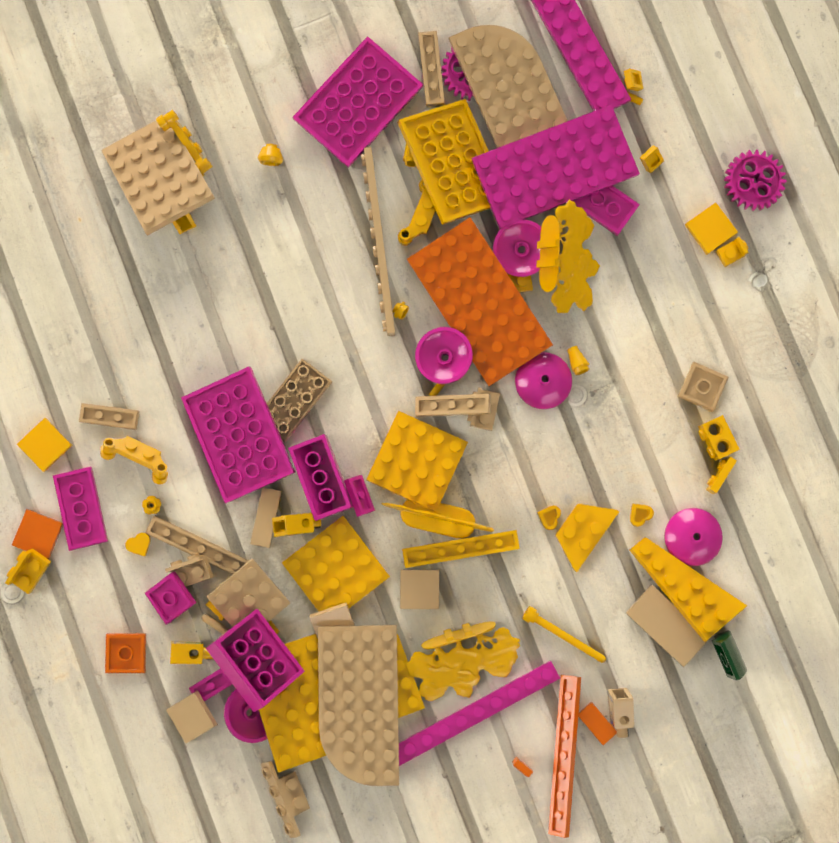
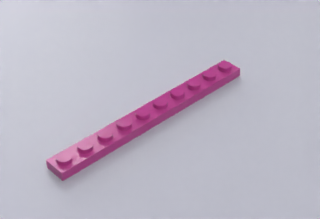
(477, 711)

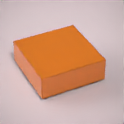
(522, 767)

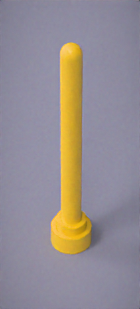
(532, 616)

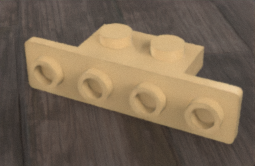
(287, 795)

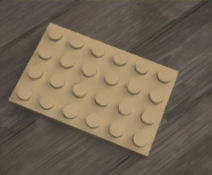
(157, 176)

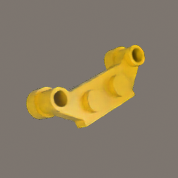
(168, 121)
(421, 219)
(138, 453)

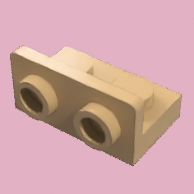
(485, 421)
(192, 571)

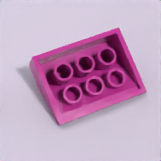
(255, 660)

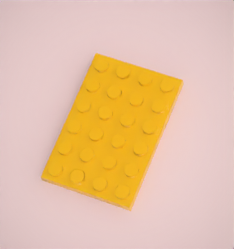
(442, 149)
(293, 715)

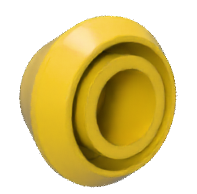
(270, 155)

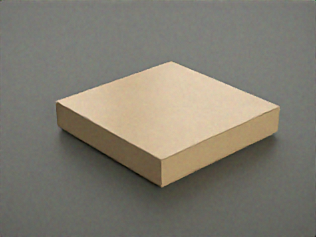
(703, 386)
(419, 589)
(333, 616)
(191, 717)

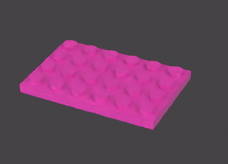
(357, 101)
(238, 435)

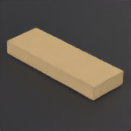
(109, 416)
(266, 511)

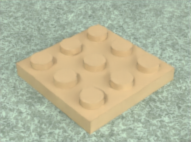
(247, 591)

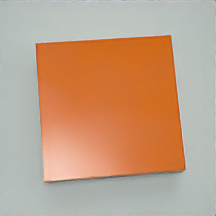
(37, 533)
(125, 653)

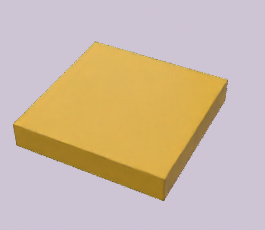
(711, 228)
(44, 444)

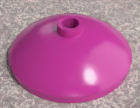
(507, 243)
(443, 342)
(539, 393)
(680, 538)
(241, 726)

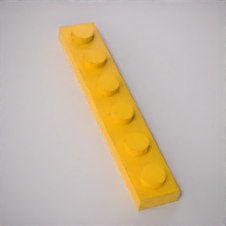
(460, 548)

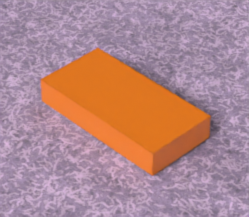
(597, 723)

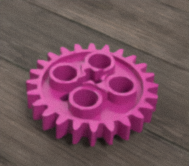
(452, 77)
(750, 196)

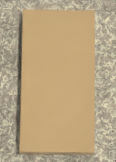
(296, 397)
(666, 625)

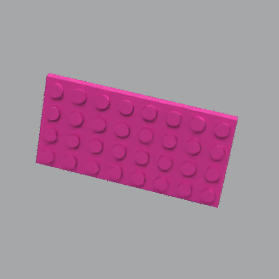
(555, 166)

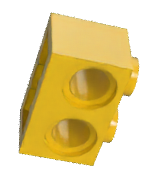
(723, 435)

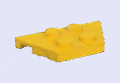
(583, 531)

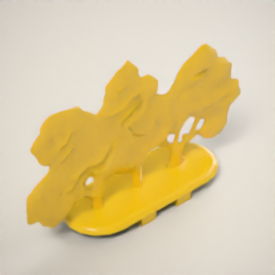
(574, 261)
(447, 521)
(460, 665)

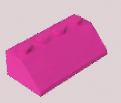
(320, 477)

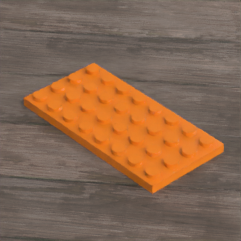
(480, 301)

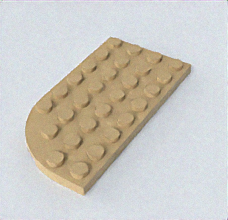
(507, 82)
(360, 701)

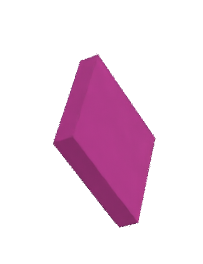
(170, 597)

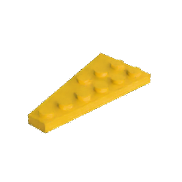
(695, 596)

